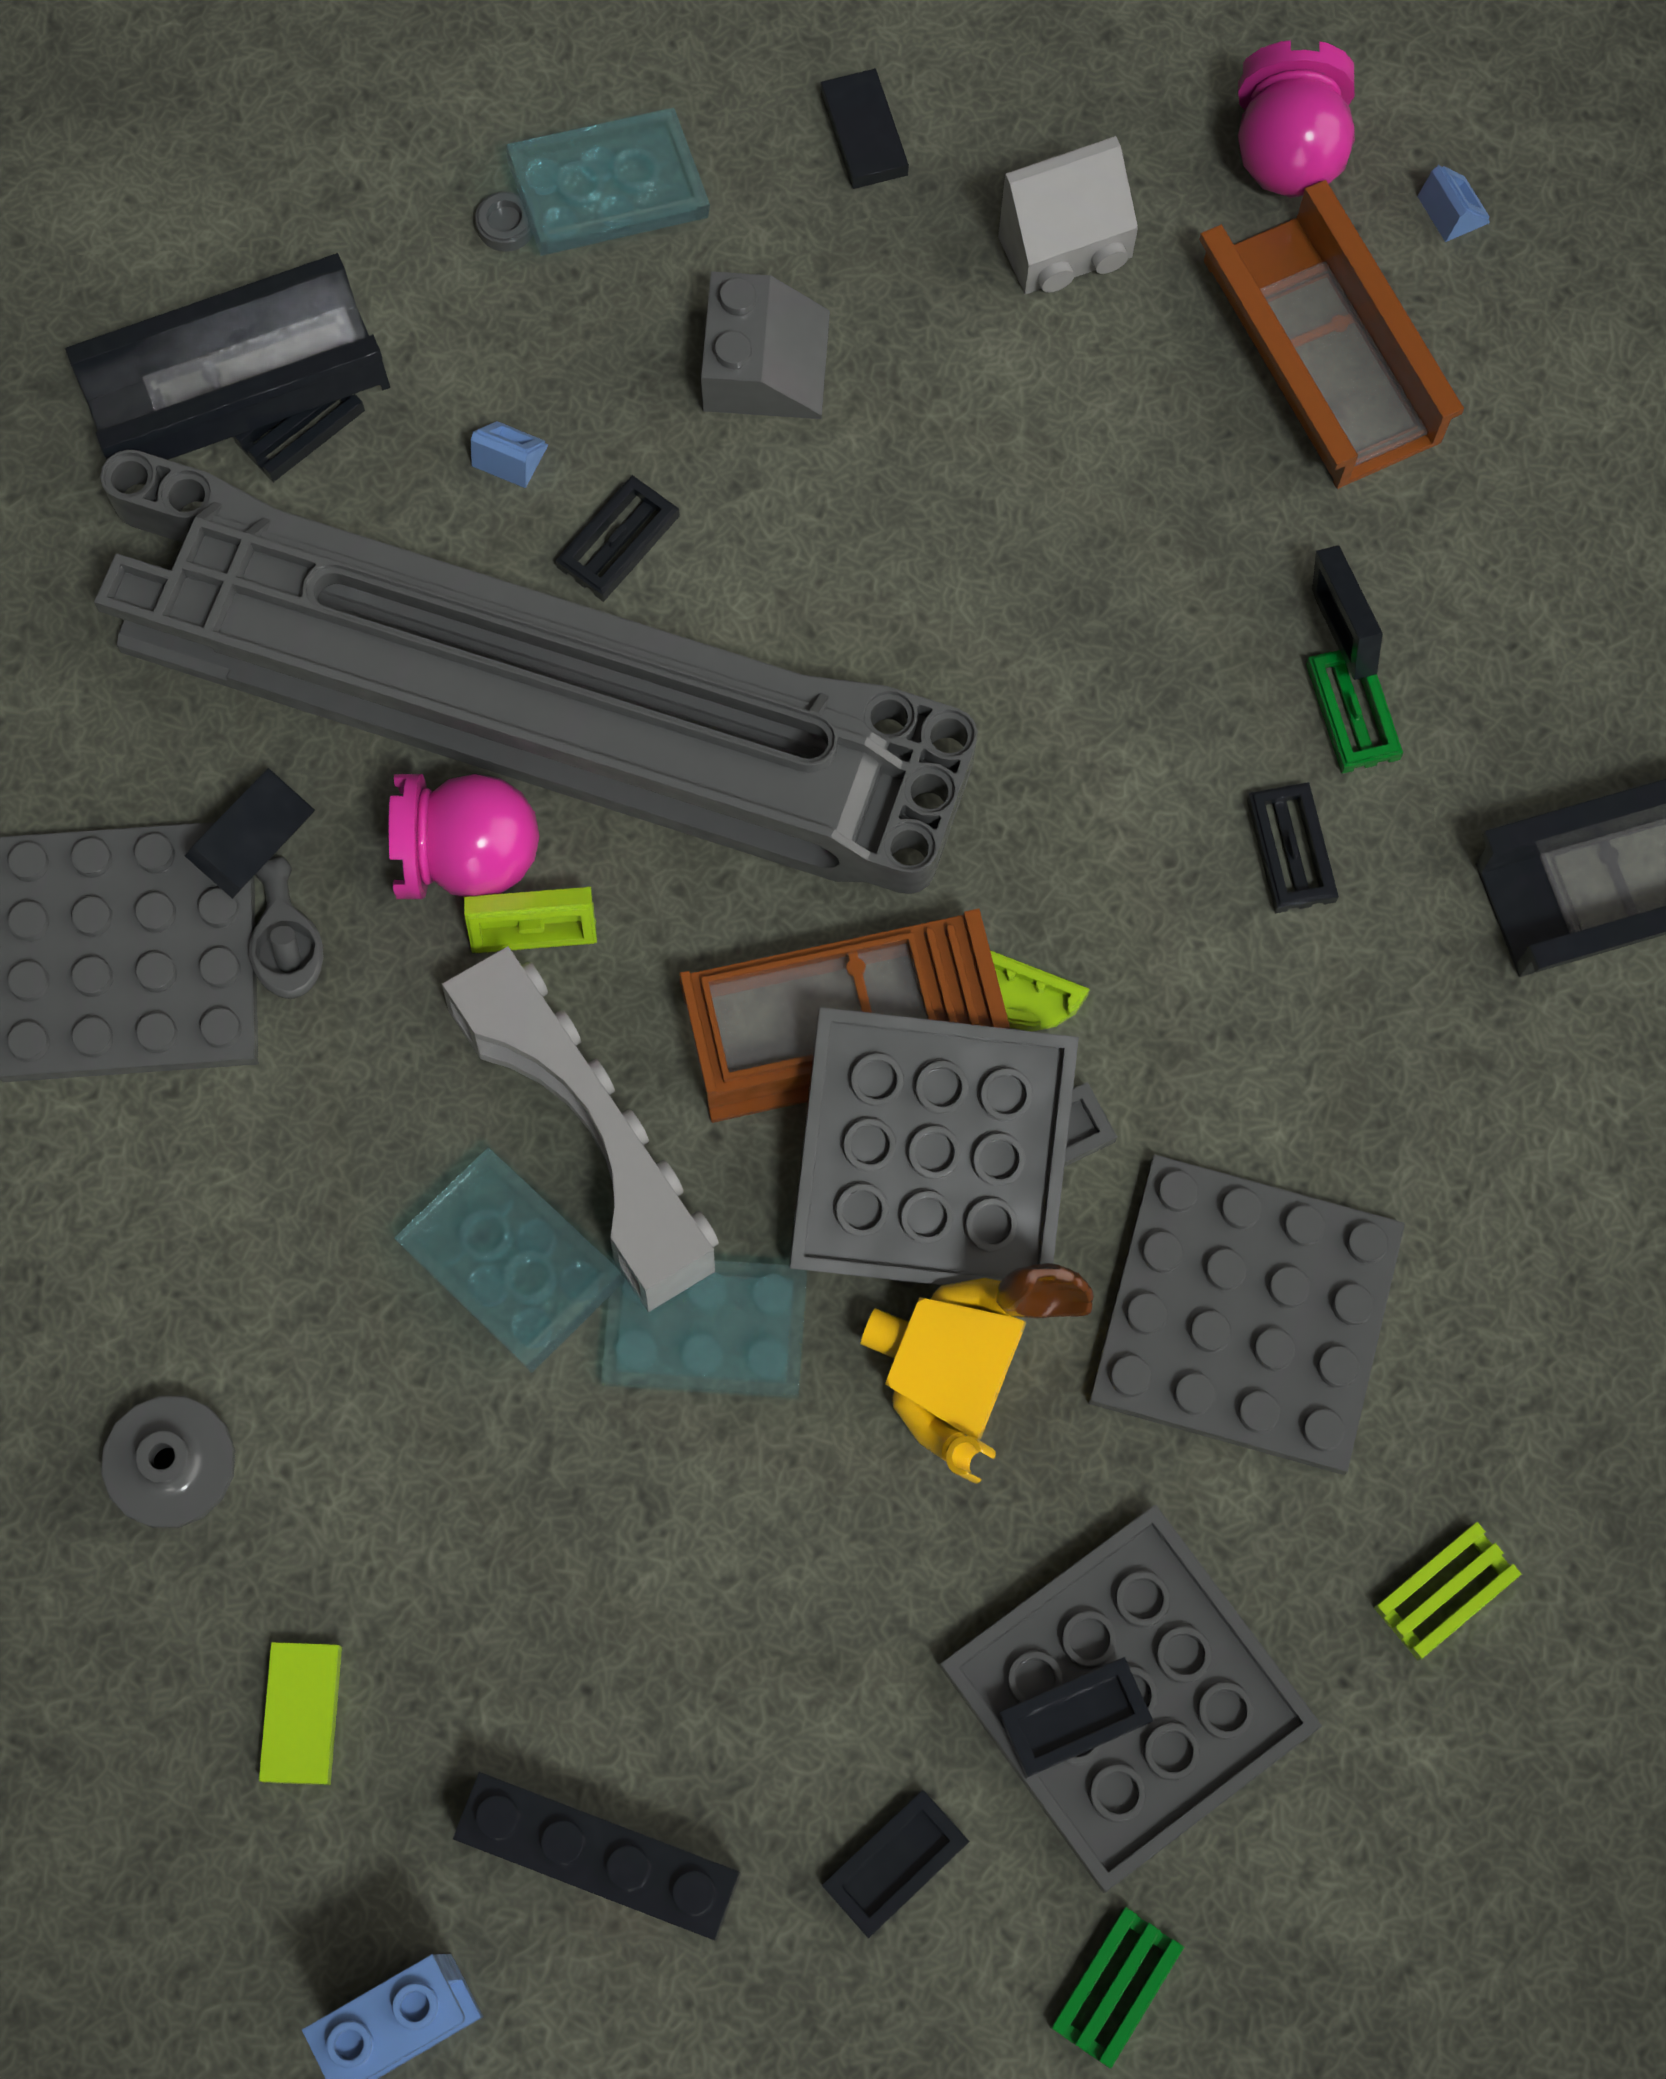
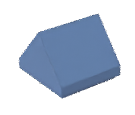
(1452, 203)
(506, 452)

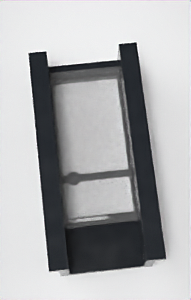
(229, 363)
(1579, 878)

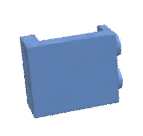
(394, 2021)

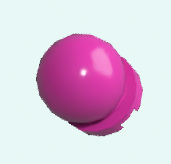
(1296, 116)
(465, 835)

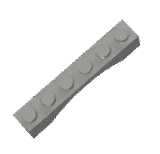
(512, 1025)

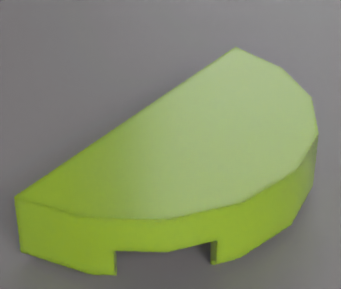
(1034, 997)

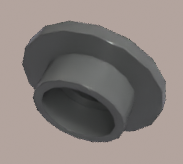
(194, 1480)

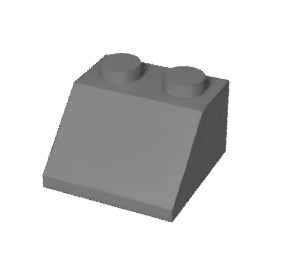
(1068, 217)

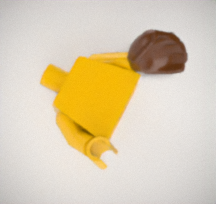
(960, 1350)

